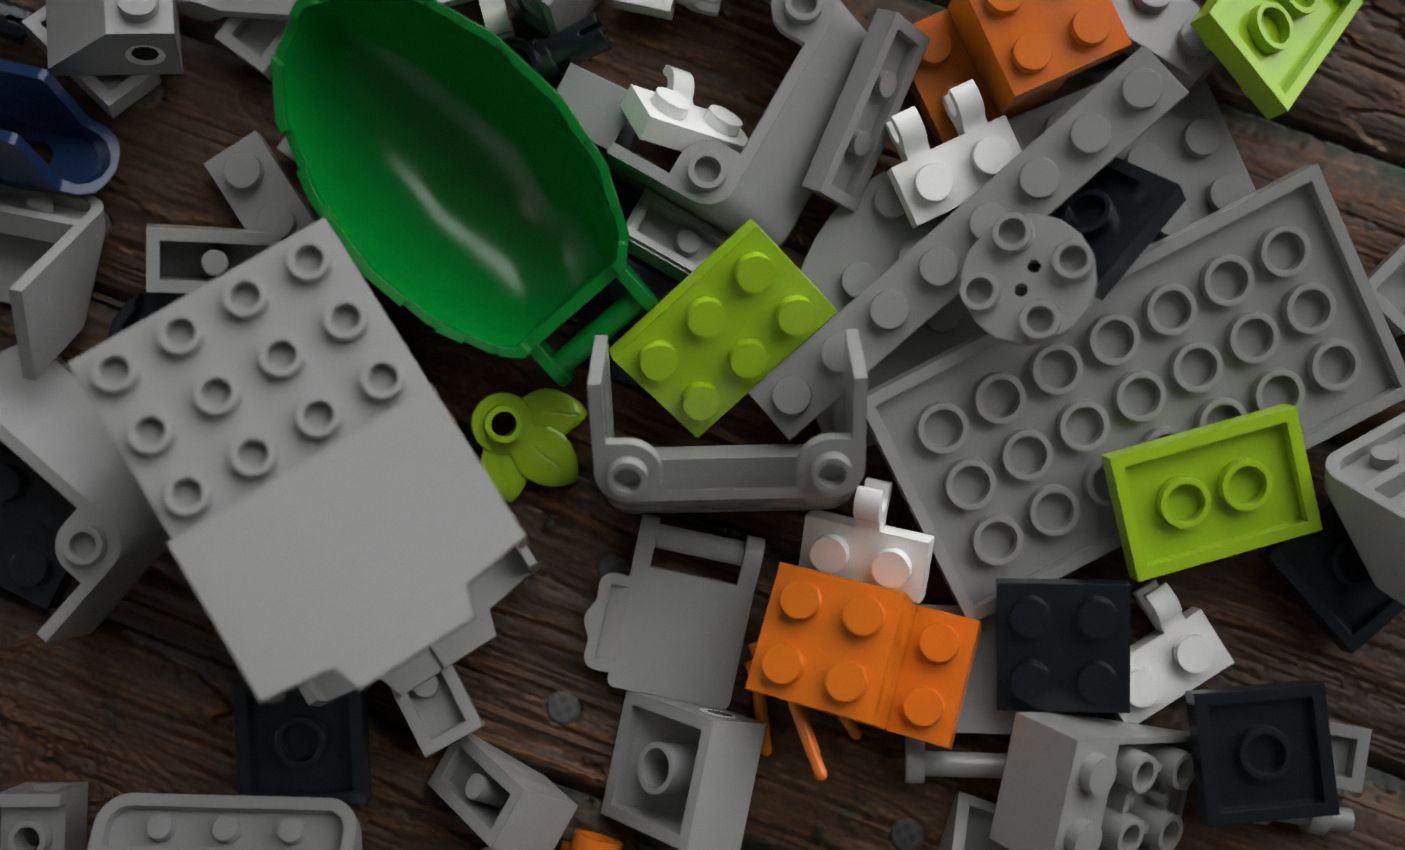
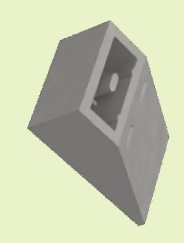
(1092, 784)

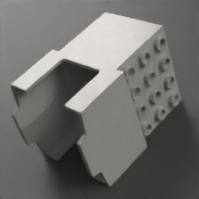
(309, 476)

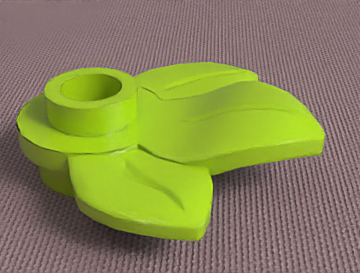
(536, 444)

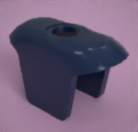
(42, 112)

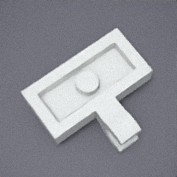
(673, 119)
(866, 547)

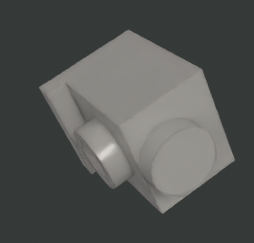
(46, 808)

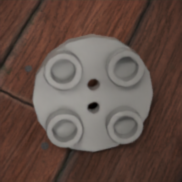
(1056, 294)

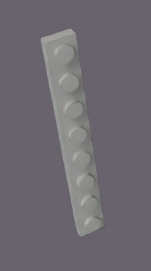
(930, 272)

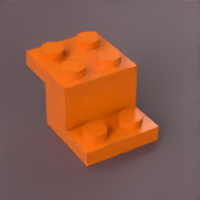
(1012, 52)
(864, 654)

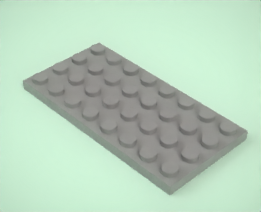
(1205, 326)

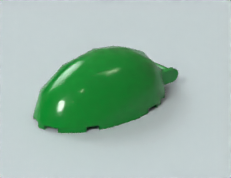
(453, 175)

